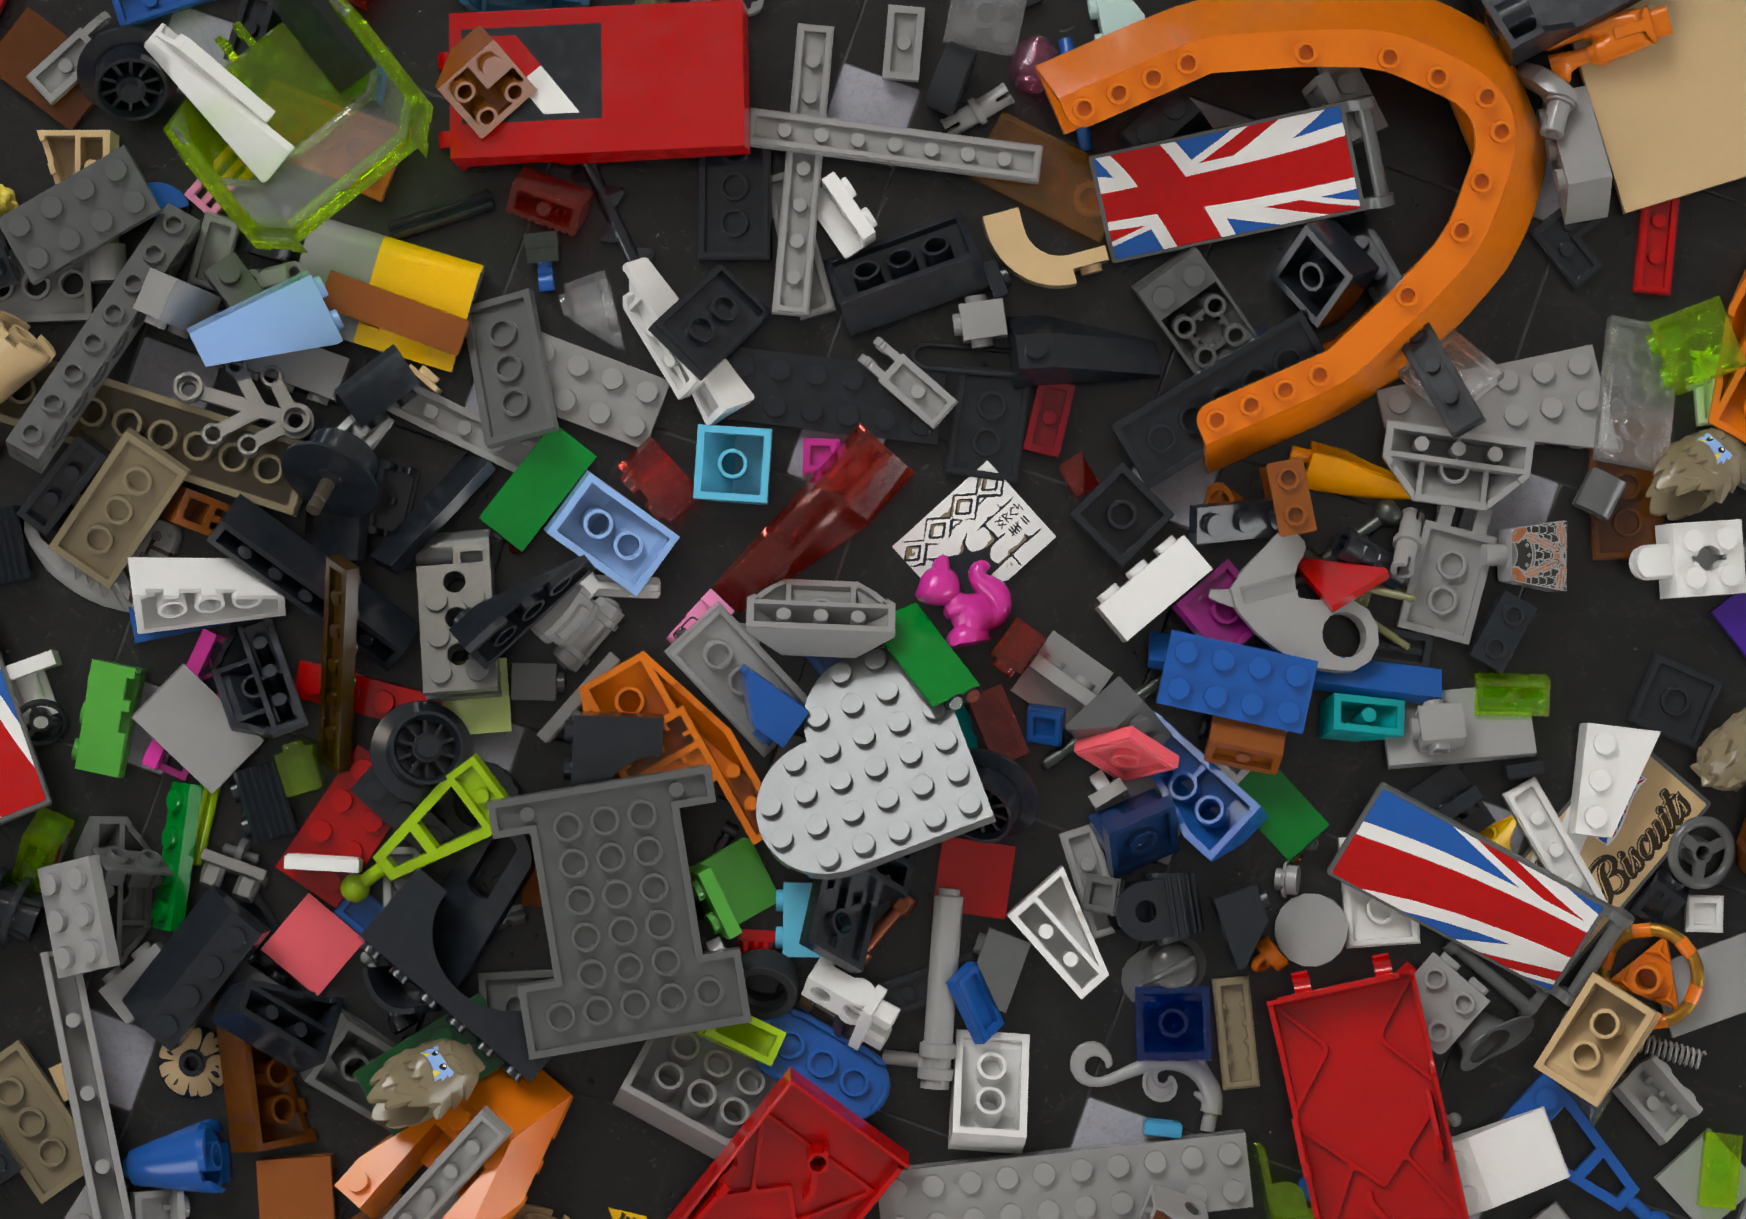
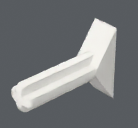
(606, 587)

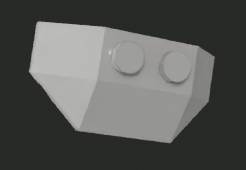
(1459, 472)
(820, 618)

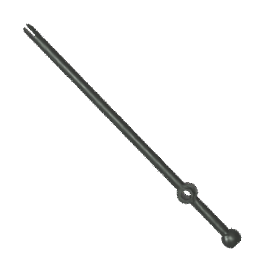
(1386, 515)

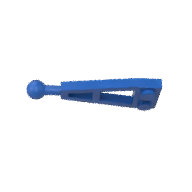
(1550, 1095)

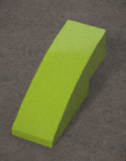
(751, 1039)

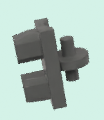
(248, 877)

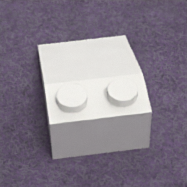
(990, 1093)
(1508, 1160)

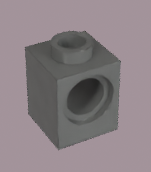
(537, 681)

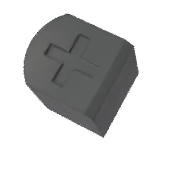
(1599, 493)

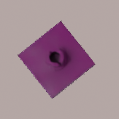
(1209, 617)

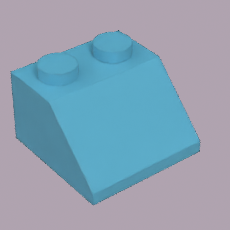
(733, 464)

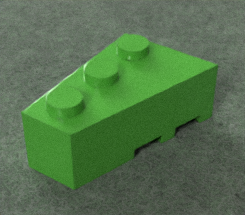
(106, 718)

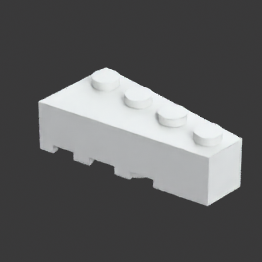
(197, 593)

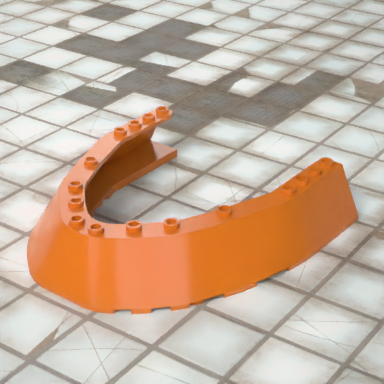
(1405, 38)

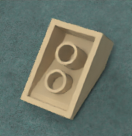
(1597, 1039)

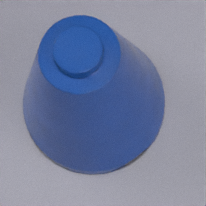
(182, 1160)

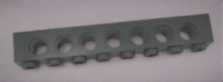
(100, 342)

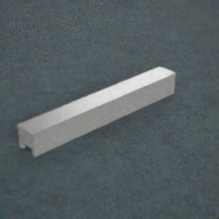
(86, 1093)

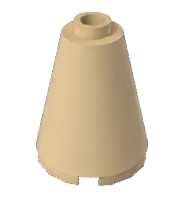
(20, 354)

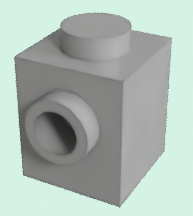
(980, 321)
(1439, 727)

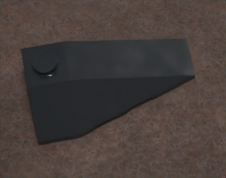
(503, 619)

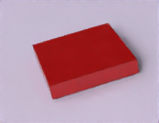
(979, 872)

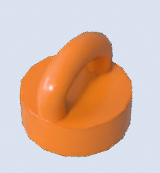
(1269, 956)

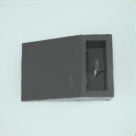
(1193, 309)

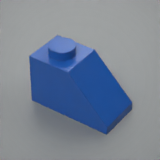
(770, 709)

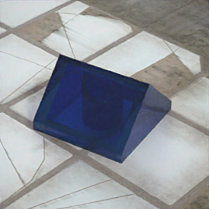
(1172, 1024)

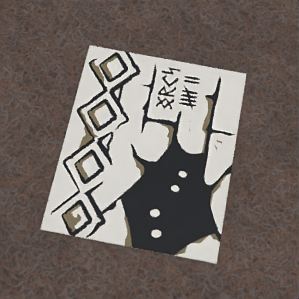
(974, 524)

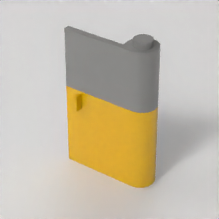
(399, 268)

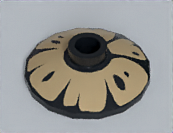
(189, 1083)

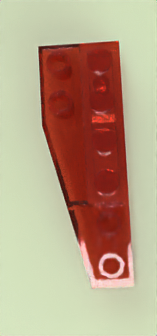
(820, 517)

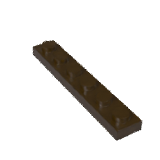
(338, 663)

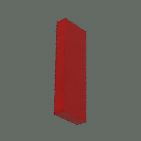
(1656, 248)

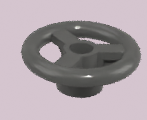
(1685, 846)

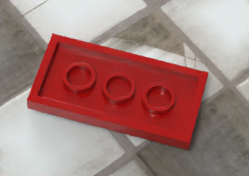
(338, 827)

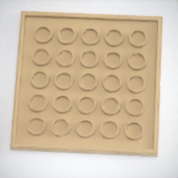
(1675, 107)

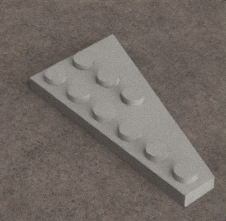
(1538, 400)

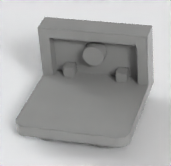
(1448, 1000)

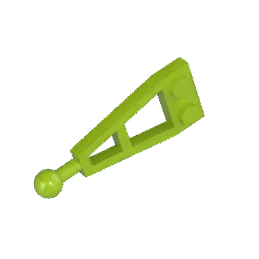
(474, 786)

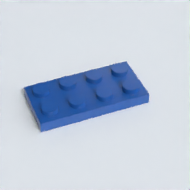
(1236, 681)

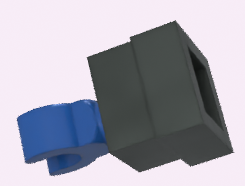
(543, 249)

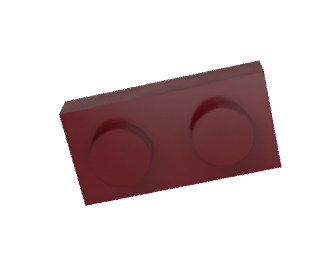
(1049, 419)

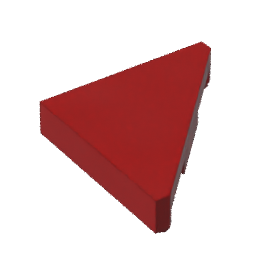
(1338, 581)

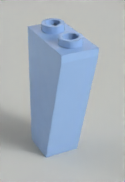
(269, 323)

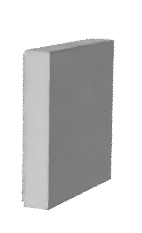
(1681, 1182)

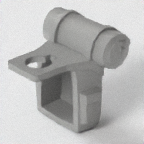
(578, 626)

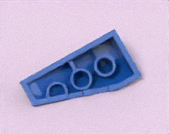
(1209, 805)

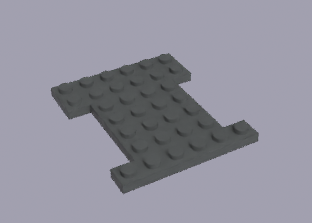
(620, 915)

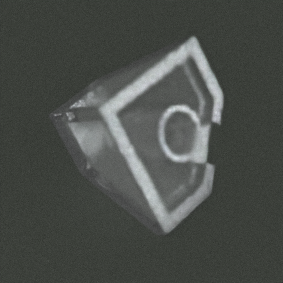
(593, 308)

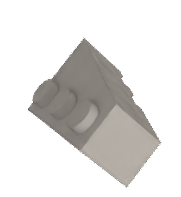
(1580, 163)

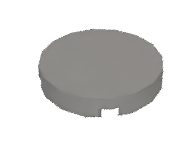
(1311, 930)

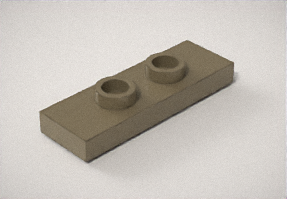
(1235, 1032)

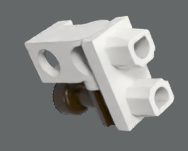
(851, 1003)

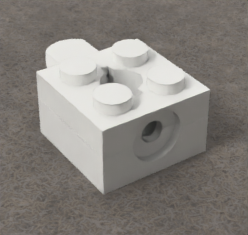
(1694, 559)

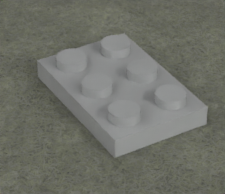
(78, 916)

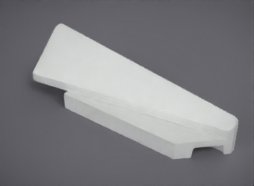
(222, 100)
(649, 298)

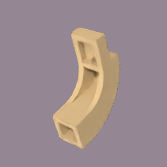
(1028, 263)

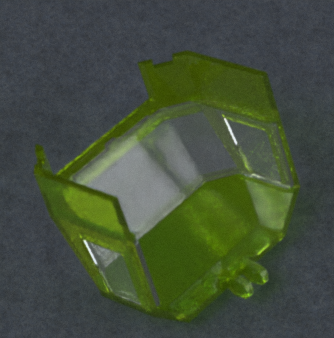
(338, 138)

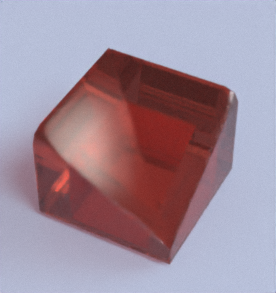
(1078, 475)

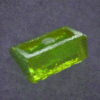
(1511, 694)

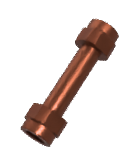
(890, 918)

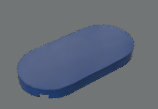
(848, 1075)

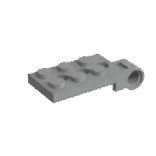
(55, 303)

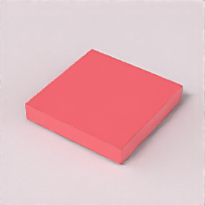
(1126, 754)
(312, 945)

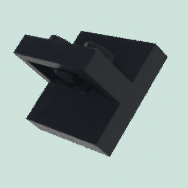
(1453, 796)

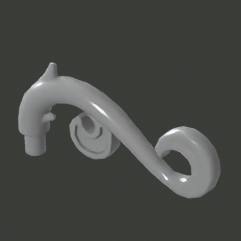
(1199, 1071)

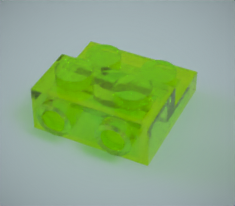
(1695, 345)

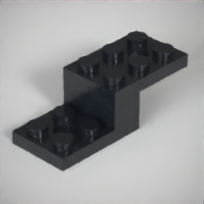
(855, 905)

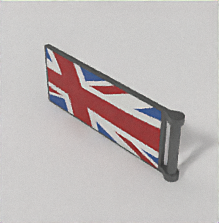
(1237, 180)

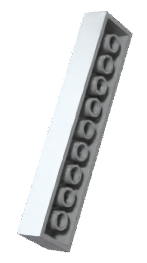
(1076, 1181)

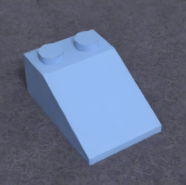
(611, 532)

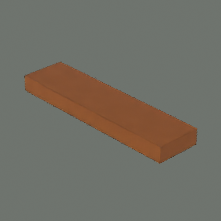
(395, 313)

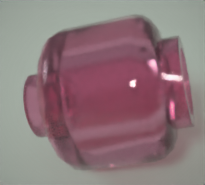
(1029, 54)

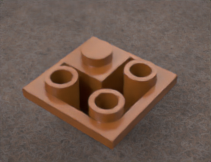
(482, 82)

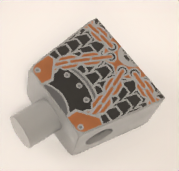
(1530, 556)

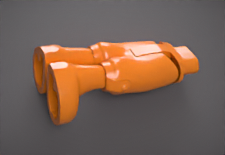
(1612, 39)

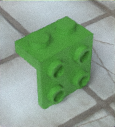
(732, 887)

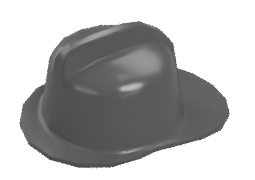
(1164, 966)
(1490, 1037)

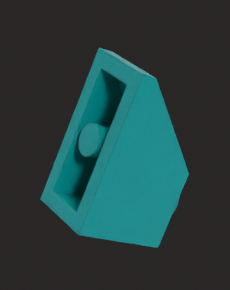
(1361, 718)

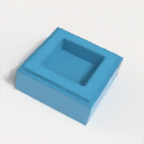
(1162, 1127)

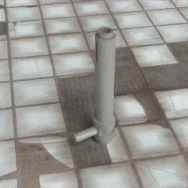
(937, 1047)

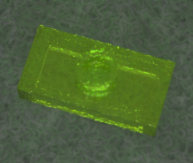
(1719, 1170)

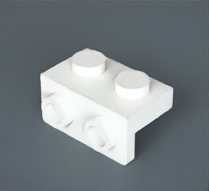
(842, 218)

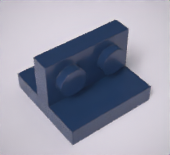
(1136, 831)

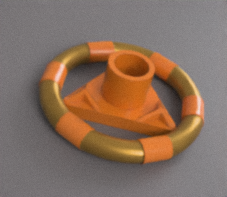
(1653, 974)

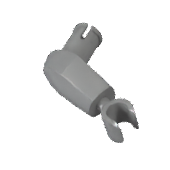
(1555, 93)

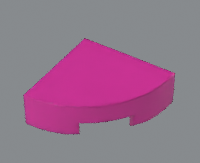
(816, 453)

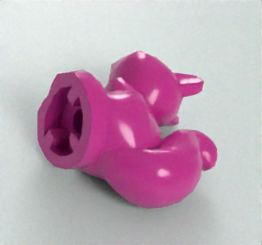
(969, 613)

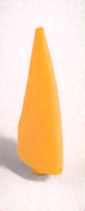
(1344, 473)

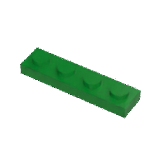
(178, 852)

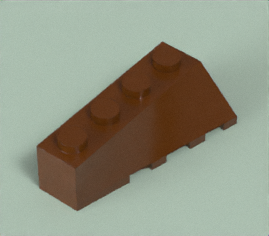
(260, 1098)

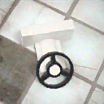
(36, 695)

